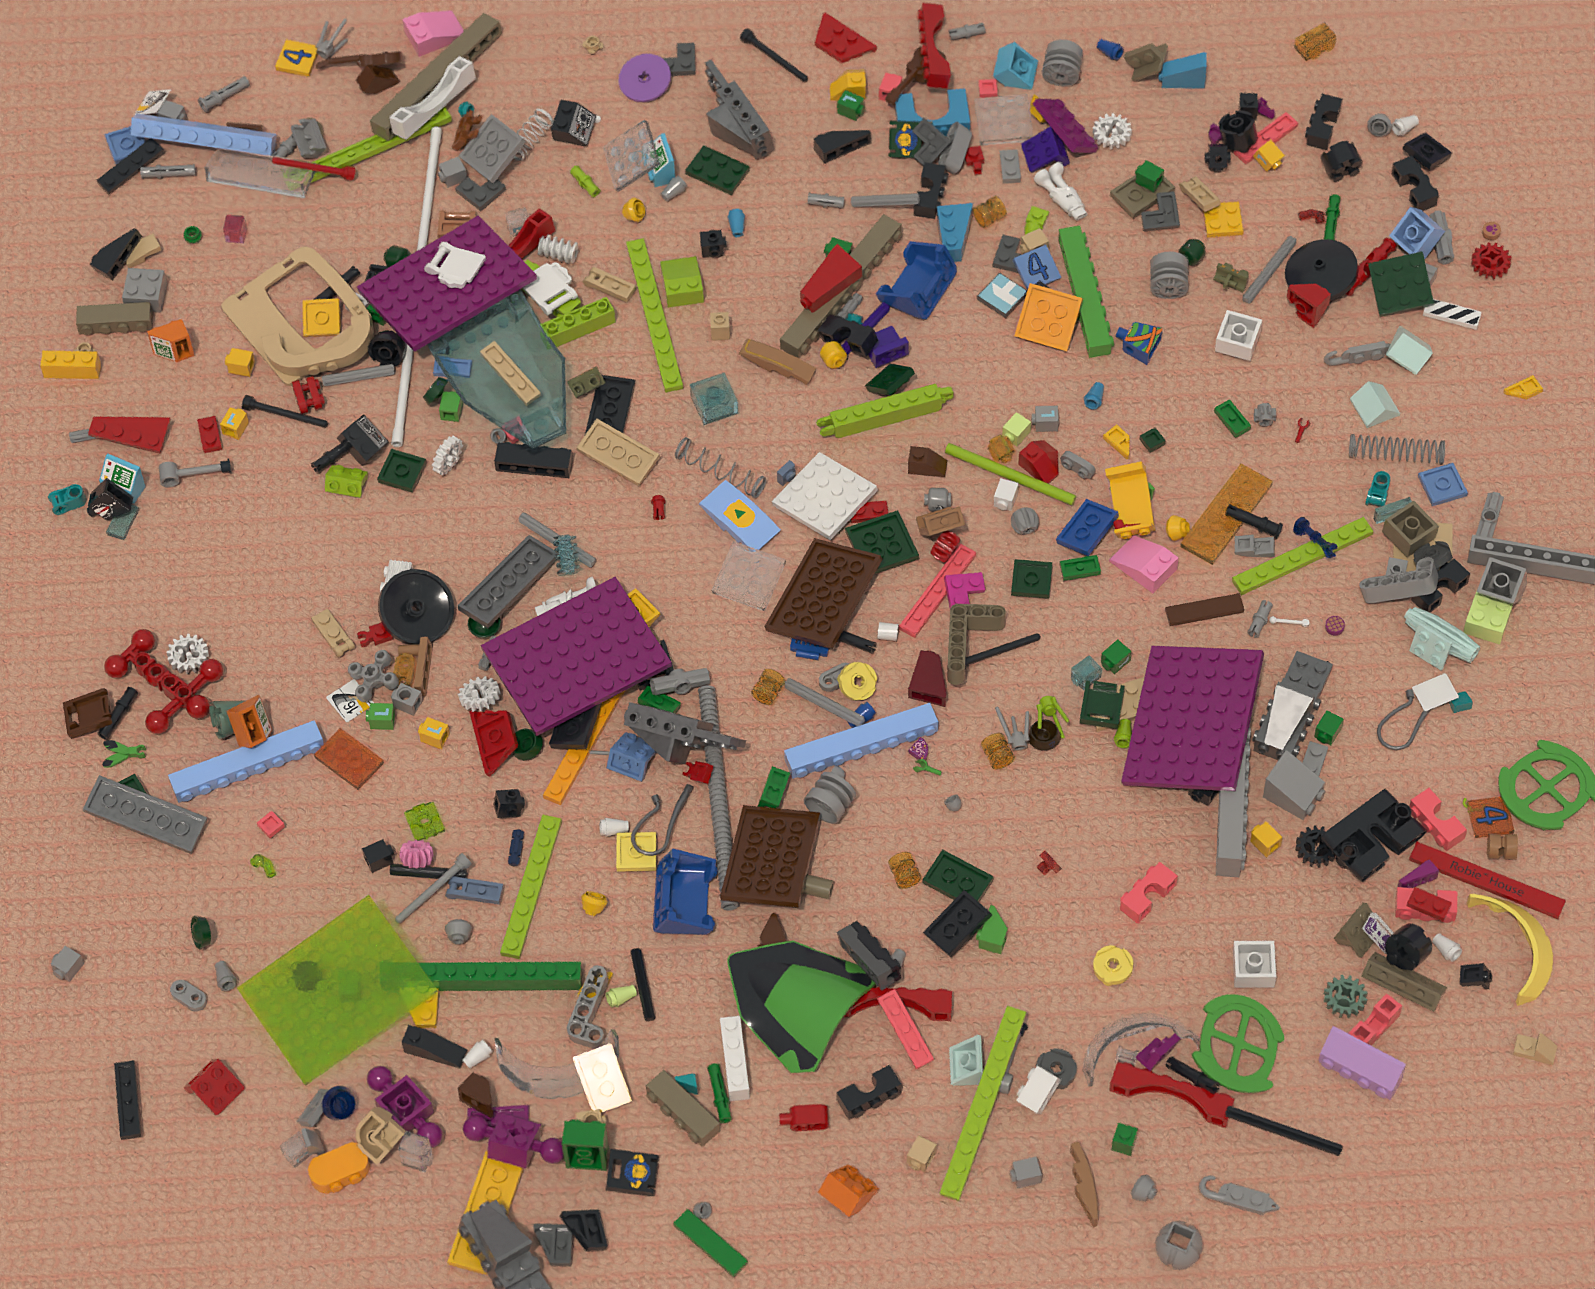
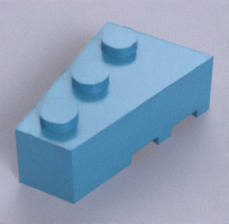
(954, 227)

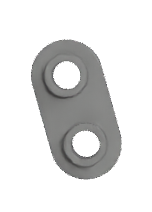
(1077, 464)
(831, 676)
(187, 994)

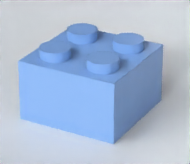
(1417, 232)

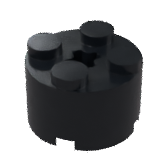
(1238, 131)
(1342, 160)
(1408, 947)

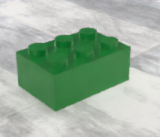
(585, 1145)

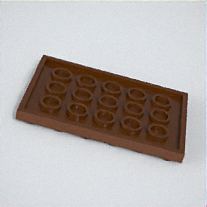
(823, 593)
(770, 856)

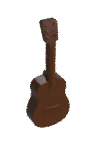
(365, 59)
(914, 73)

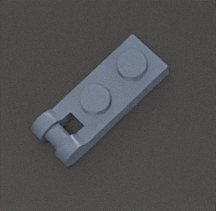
(475, 890)

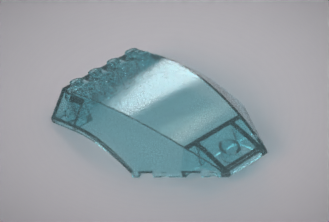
(527, 344)

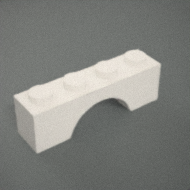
(734, 1058)

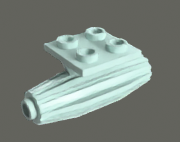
(1438, 638)

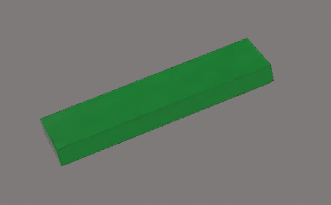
(710, 1243)

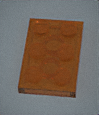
(349, 759)

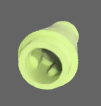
(620, 995)

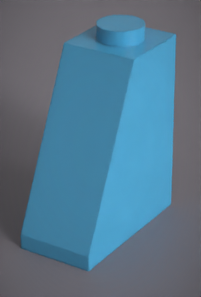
(1184, 72)

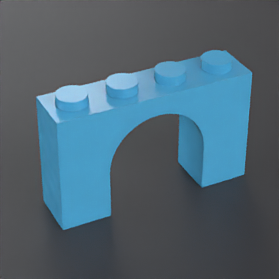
(957, 111)

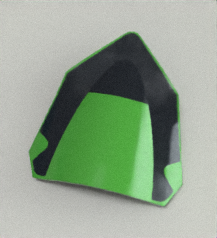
(794, 998)

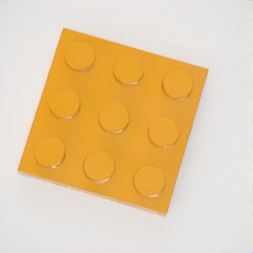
(1048, 317)

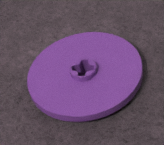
(656, 82)

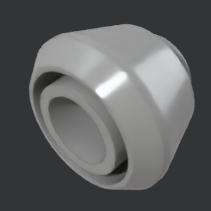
(1379, 125)
(458, 931)
(1144, 1189)

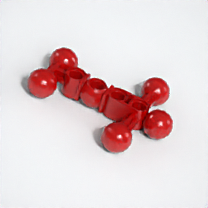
(158, 720)

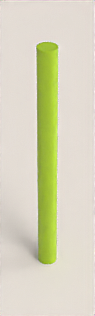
(1010, 474)

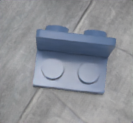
(630, 756)

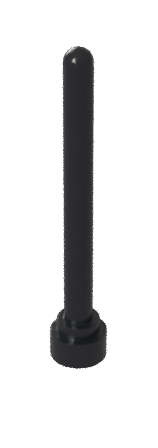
(748, 36)
(250, 403)
(1001, 649)

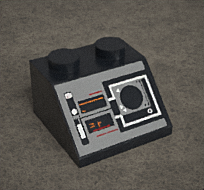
(573, 123)
(362, 439)

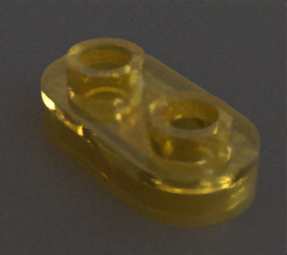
(404, 673)

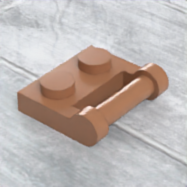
(446, 226)

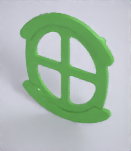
(1520, 807)
(1229, 1078)

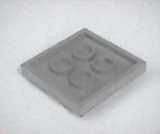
(492, 148)

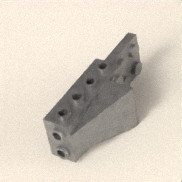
(735, 116)
(1292, 707)
(674, 733)
(501, 1248)

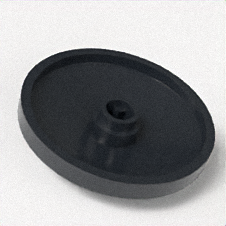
(1325, 264)
(425, 593)

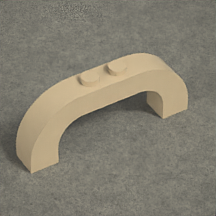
(324, 359)

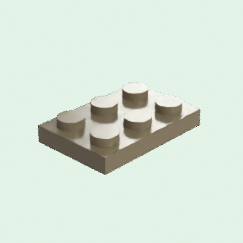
(1136, 198)

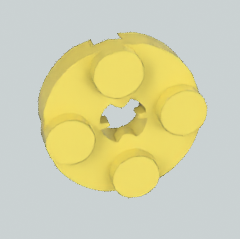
(857, 670)
(1120, 973)

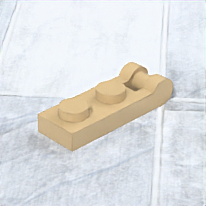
(1200, 194)
(609, 284)
(332, 632)

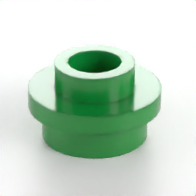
(192, 230)

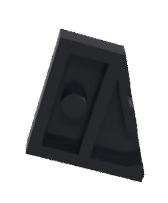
(586, 1228)

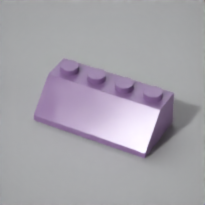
(1362, 1063)

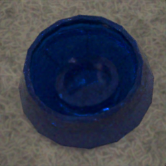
(338, 1103)

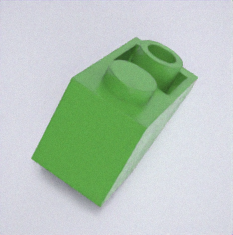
(993, 934)

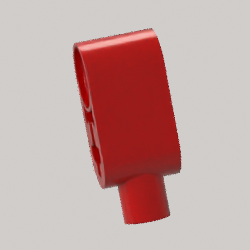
(806, 1117)

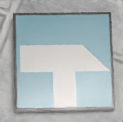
(1002, 295)

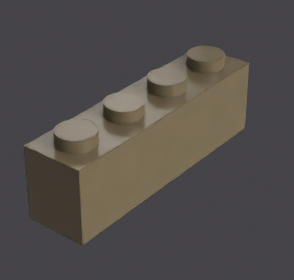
(114, 318)
(682, 1108)

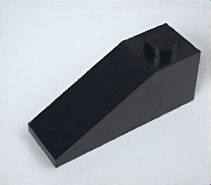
(839, 143)
(114, 255)
(432, 1047)

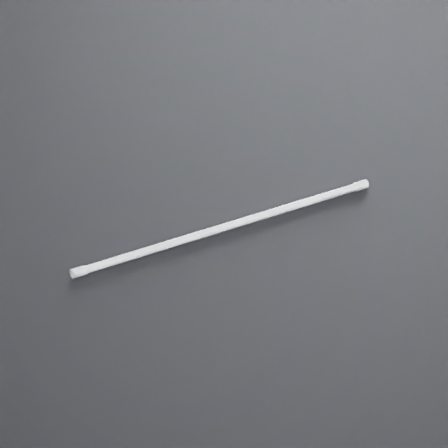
(435, 140)

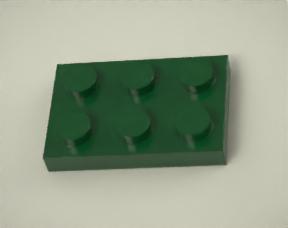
(717, 170)
(953, 875)

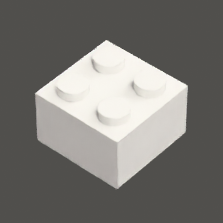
(1238, 335)
(1254, 964)

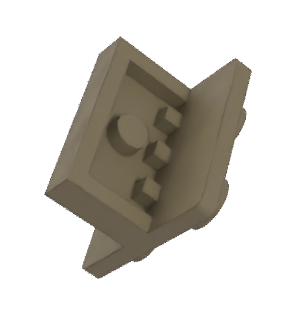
(1146, 60)
(1352, 933)

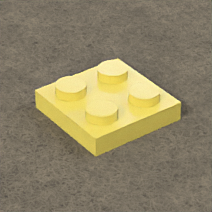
(629, 858)

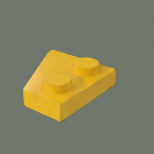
(426, 1013)

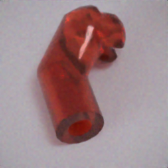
(1312, 213)

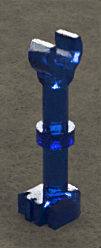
(1302, 526)

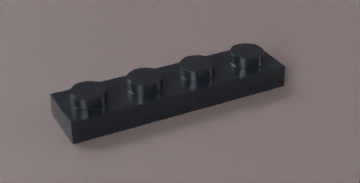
(130, 166)
(127, 1100)

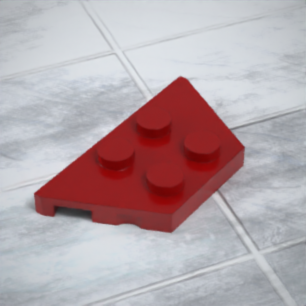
(841, 41)
(494, 737)

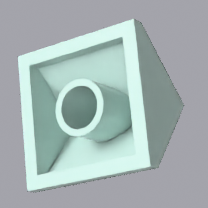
(1409, 350)
(1374, 404)
(966, 1062)

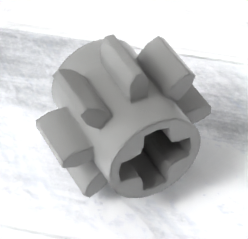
(1265, 414)

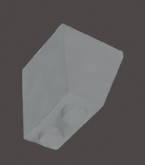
(1503, 581)
(1293, 786)

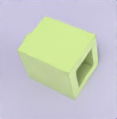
(1017, 429)

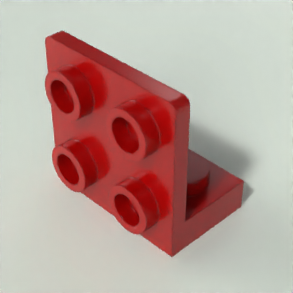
(215, 1086)

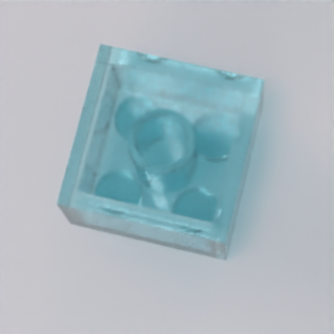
(714, 398)

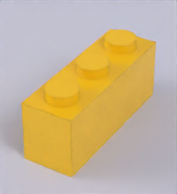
(70, 364)

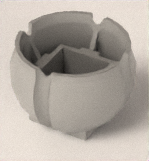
(1175, 1255)

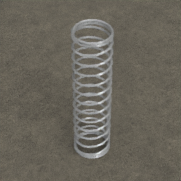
(1353, 449)

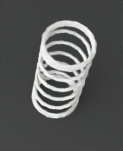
(538, 119)

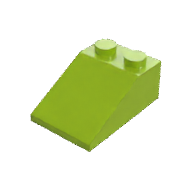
(682, 281)

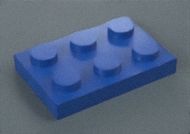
(1087, 527)

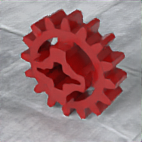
(1491, 260)

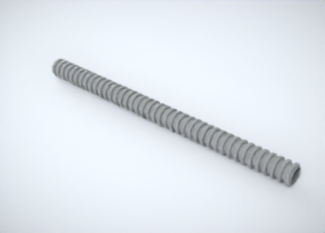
(717, 791)

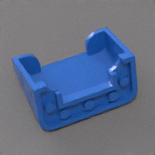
(922, 280)
(683, 894)

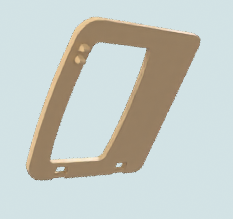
(259, 317)

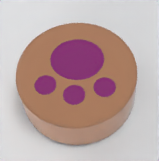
(1491, 230)

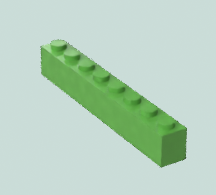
(1085, 286)

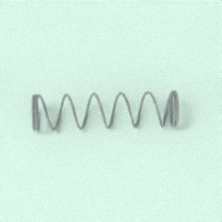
(760, 488)

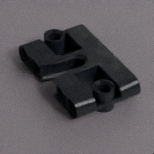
(1356, 834)

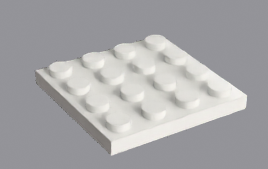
(824, 496)

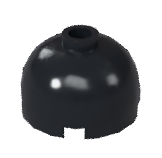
(387, 348)

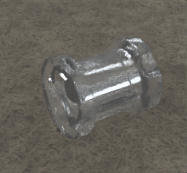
(1124, 1055)

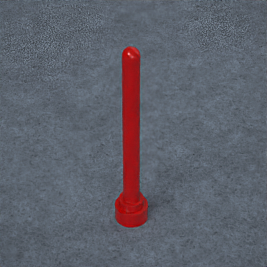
(346, 172)

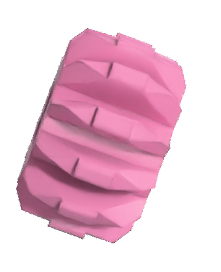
(416, 854)

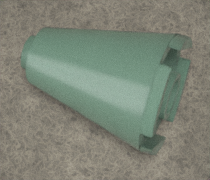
(220, 718)

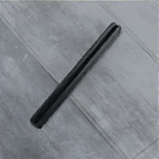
(1283, 1130)

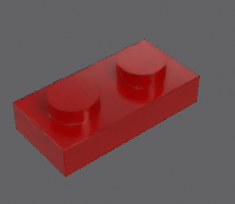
(209, 434)
(870, 510)
(1429, 904)

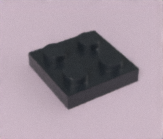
(1427, 150)

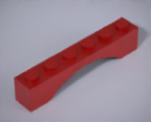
(937, 69)
(534, 228)
(932, 1003)
(1132, 1081)

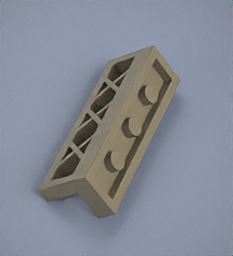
(1404, 982)

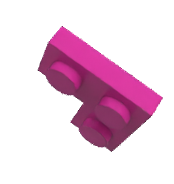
(960, 585)

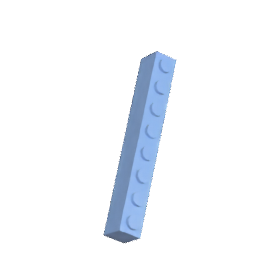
(203, 134)
(861, 741)
(246, 762)

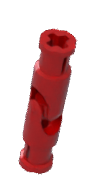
(1378, 254)

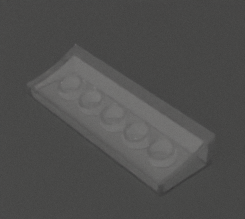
(257, 173)

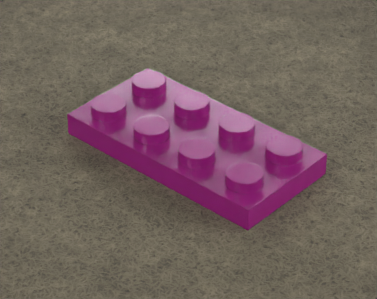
(1066, 125)

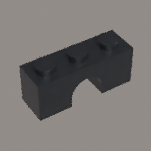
(1327, 110)
(1409, 172)
(933, 178)
(860, 338)
(1451, 576)
(855, 1102)

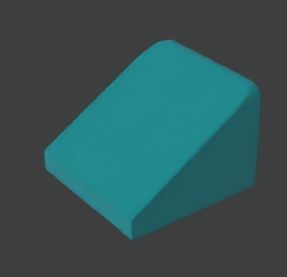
(1461, 703)
(688, 1083)

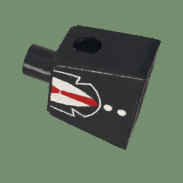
(109, 501)

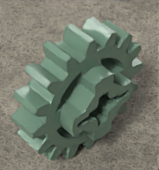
(1345, 996)

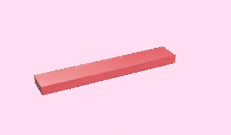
(936, 591)

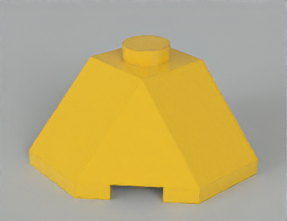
(850, 80)

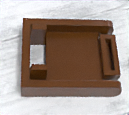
(92, 712)

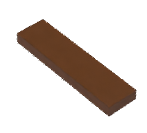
(1204, 609)

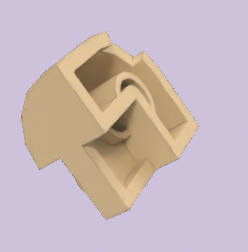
(378, 1134)

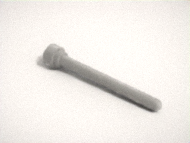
(461, 863)

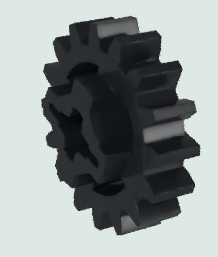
(1306, 847)

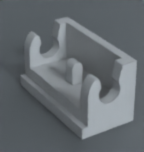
(308, 138)

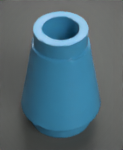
(736, 221)
(1093, 398)

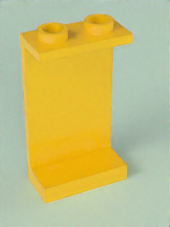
(1131, 499)

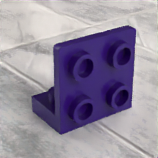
(1044, 149)
(888, 347)

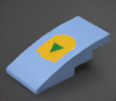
(739, 516)

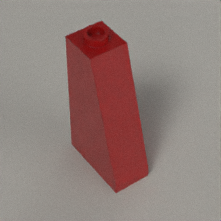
(830, 279)

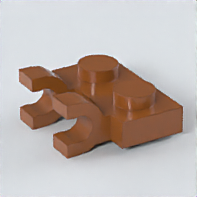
(464, 131)

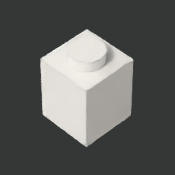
(1005, 494)

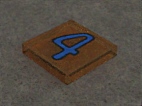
(1489, 816)

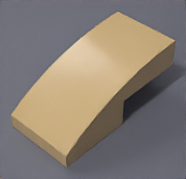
(144, 248)

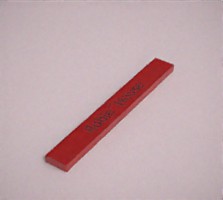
(1489, 880)

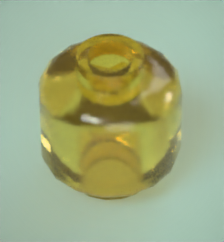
(1001, 449)

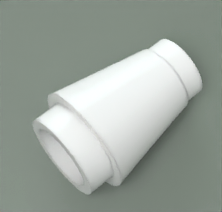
(1404, 125)
(613, 826)
(1447, 947)
(477, 1054)

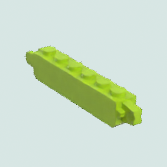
(884, 411)

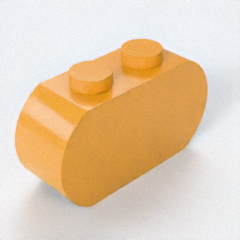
(338, 1168)

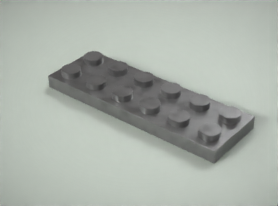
(507, 581)
(145, 814)

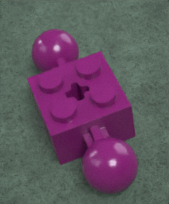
(407, 1094)
(513, 1140)

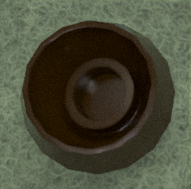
(1046, 737)

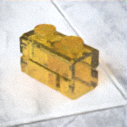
(1315, 42)

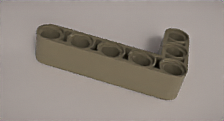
(964, 618)

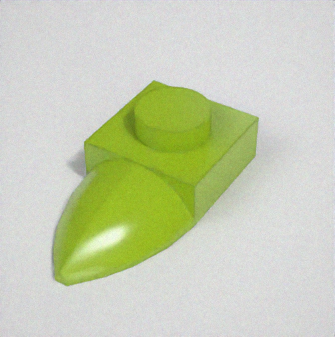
(1036, 219)

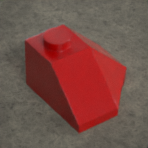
(1310, 301)
(1040, 460)

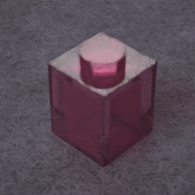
(234, 229)

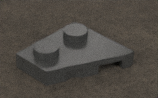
(555, 1242)

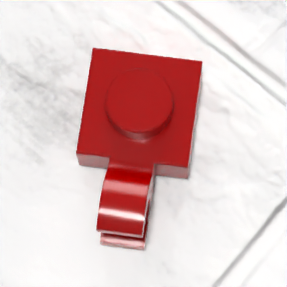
(974, 158)

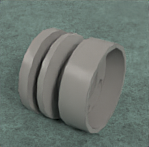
(1062, 62)
(1169, 275)
(830, 797)

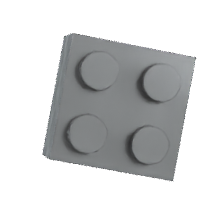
(145, 286)

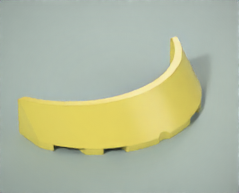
(1536, 938)

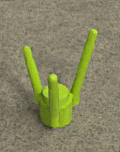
(1048, 706)

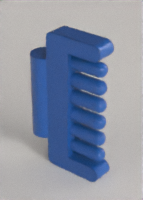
(808, 651)

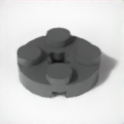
(1439, 553)
(1066, 1065)

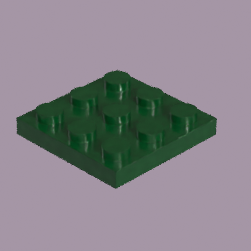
(1401, 284)
(885, 537)

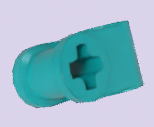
(1378, 492)
(67, 499)

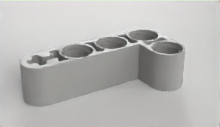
(1401, 585)
(590, 1005)

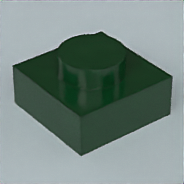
(1152, 439)

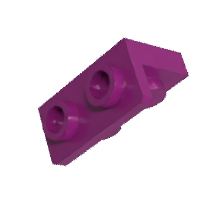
(1157, 1051)

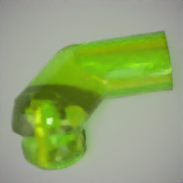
(260, 860)

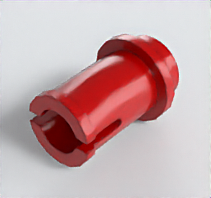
(658, 507)

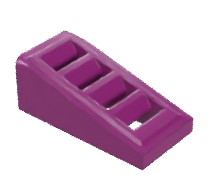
(1422, 874)

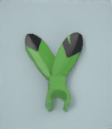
(122, 753)

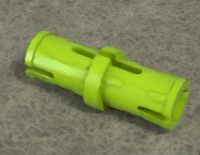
(585, 181)

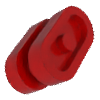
(312, 386)

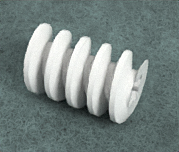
(558, 249)

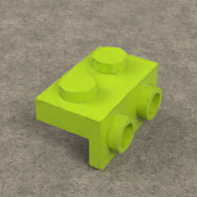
(345, 480)

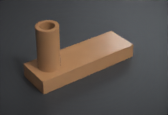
(424, 654)

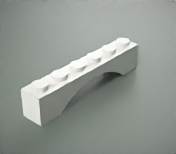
(455, 79)

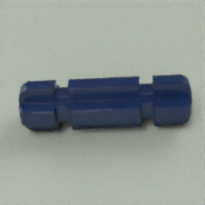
(515, 847)

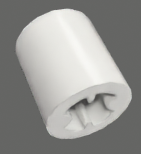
(888, 631)

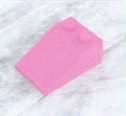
(431, 30)
(1145, 562)

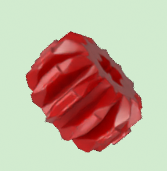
(945, 546)

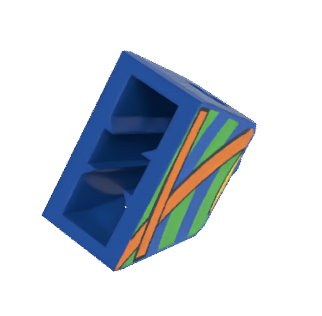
(1140, 340)

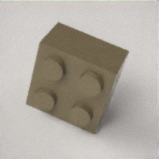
(1410, 528)

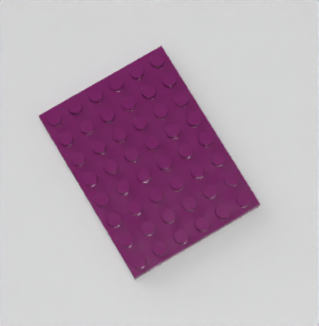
(423, 307)
(576, 656)
(1193, 718)

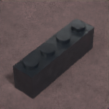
(536, 461)

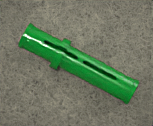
(1332, 214)
(721, 1100)

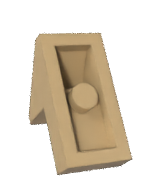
(1535, 1049)

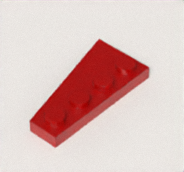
(137, 432)

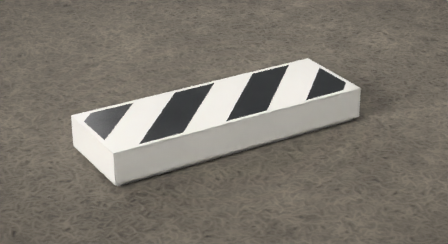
(1453, 314)

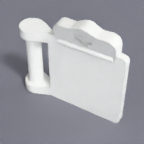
(458, 266)
(550, 282)

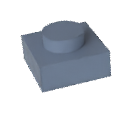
(786, 473)

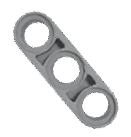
(956, 150)

